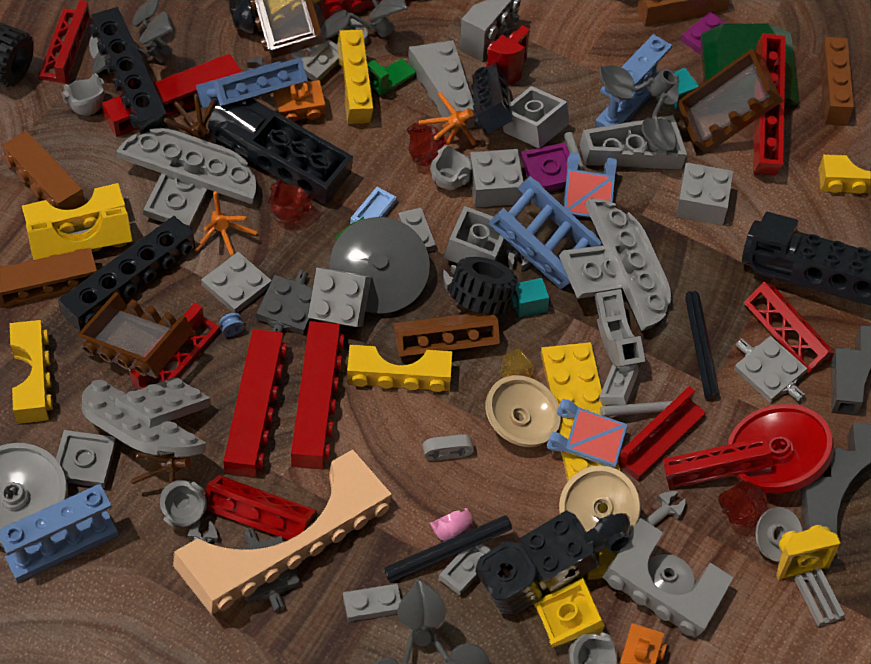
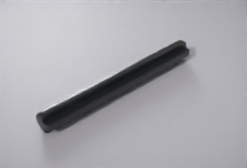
(702, 345)
(448, 548)

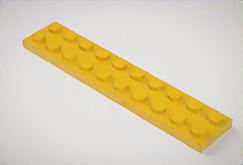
(574, 376)

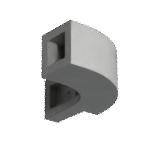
(615, 333)

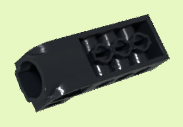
(281, 147)
(828, 266)

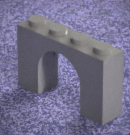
(687, 611)

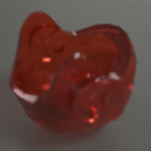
(422, 144)
(288, 202)
(744, 504)

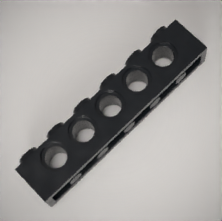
(128, 70)
(143, 263)

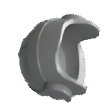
(85, 95)
(450, 168)
(183, 503)
(593, 650)

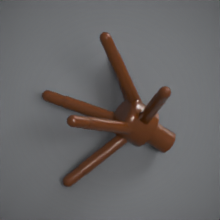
(197, 129)
(166, 463)

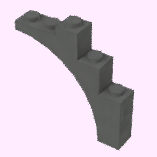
(849, 374)
(823, 496)

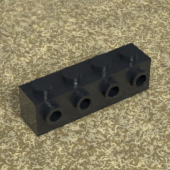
(491, 98)

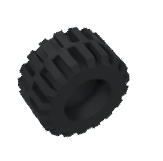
(15, 54)
(483, 285)

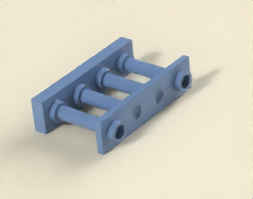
(639, 66)
(252, 82)
(524, 239)
(58, 533)

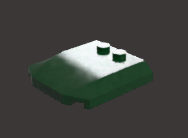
(731, 40)

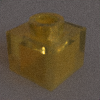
(516, 364)

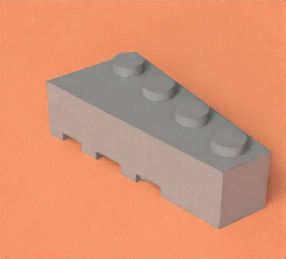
(441, 71)
(630, 147)

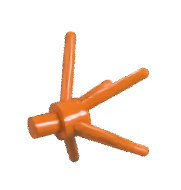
(455, 121)
(221, 222)

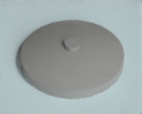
(28, 482)

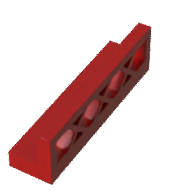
(70, 45)
(195, 318)
(794, 318)
(661, 435)
(718, 462)
(257, 508)

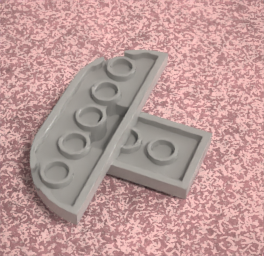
(187, 172)
(621, 263)
(145, 415)

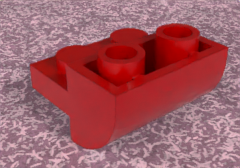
(510, 53)

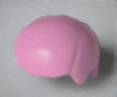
(452, 524)

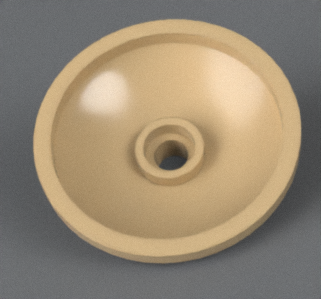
(528, 402)
(596, 486)

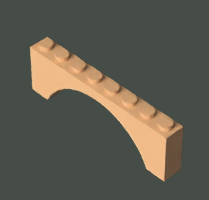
(226, 574)

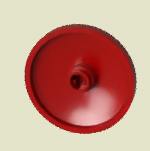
(798, 444)

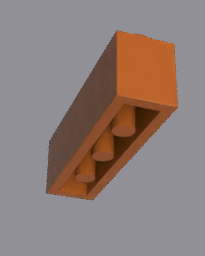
(663, 11)
(836, 81)
(42, 173)
(45, 276)
(446, 333)

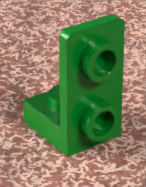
(388, 78)

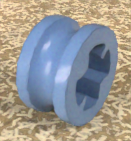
(231, 324)

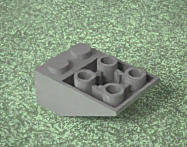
(485, 24)

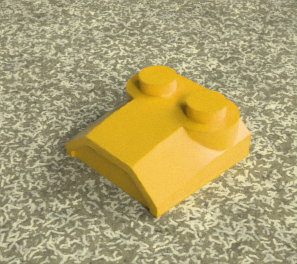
(806, 551)
(570, 613)

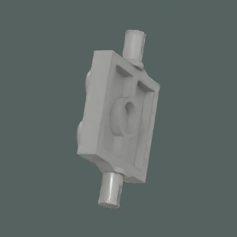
(770, 369)

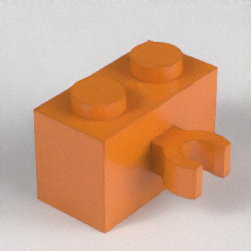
(300, 101)
(643, 646)

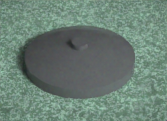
(390, 255)

